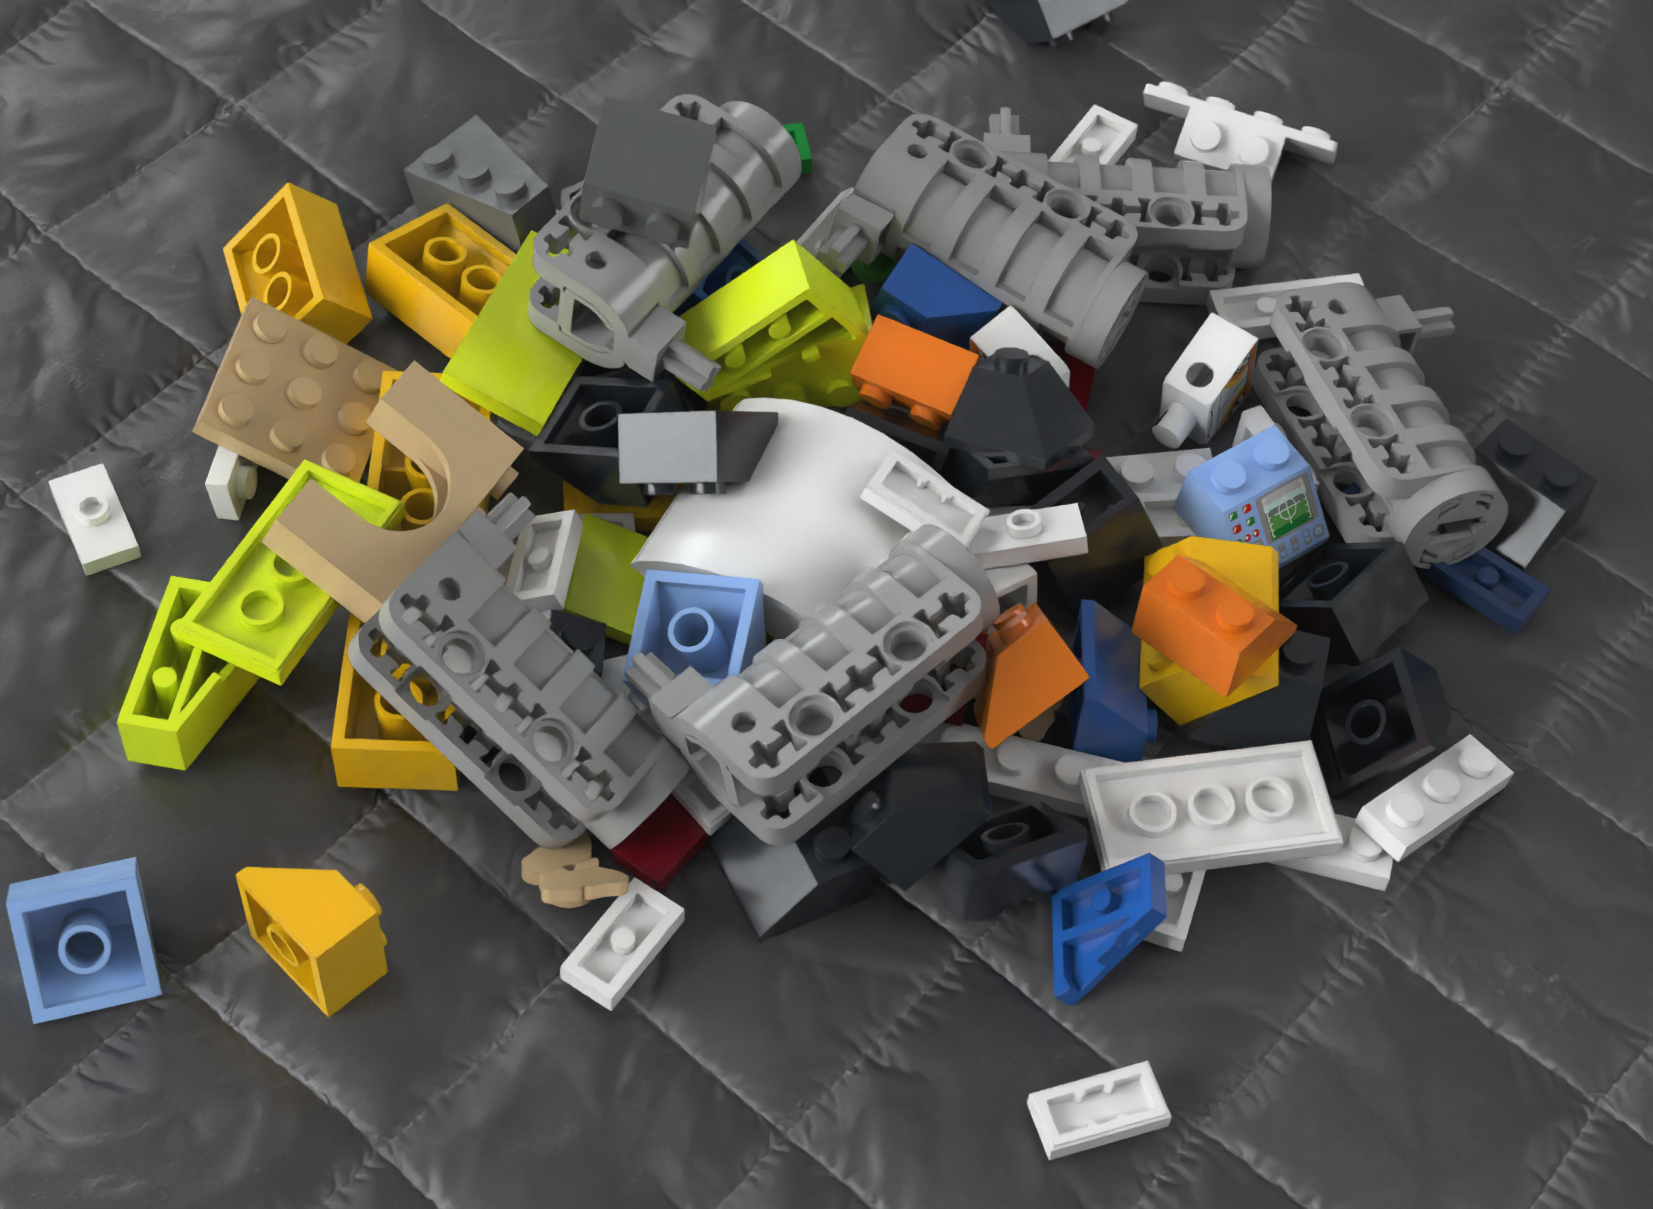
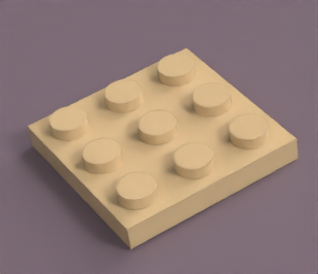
(292, 396)

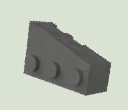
(483, 182)

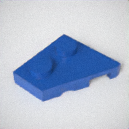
(1103, 921)

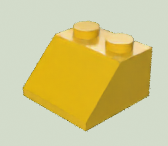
(316, 930)

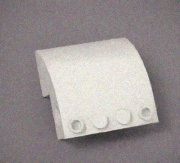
(794, 519)

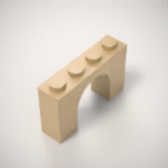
(463, 463)

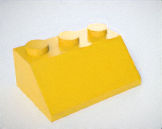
(300, 263)
(436, 274)
(1171, 686)

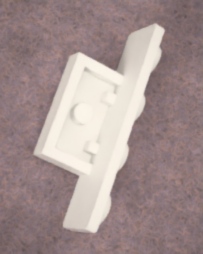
(1225, 136)

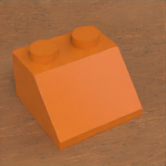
(912, 372)
(1208, 624)
(1026, 672)

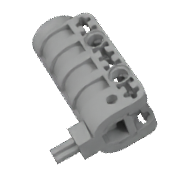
(1184, 216)
(995, 233)
(624, 287)
(1385, 429)
(832, 684)
(516, 690)

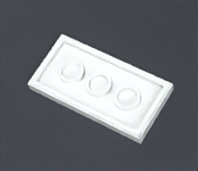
(1212, 808)

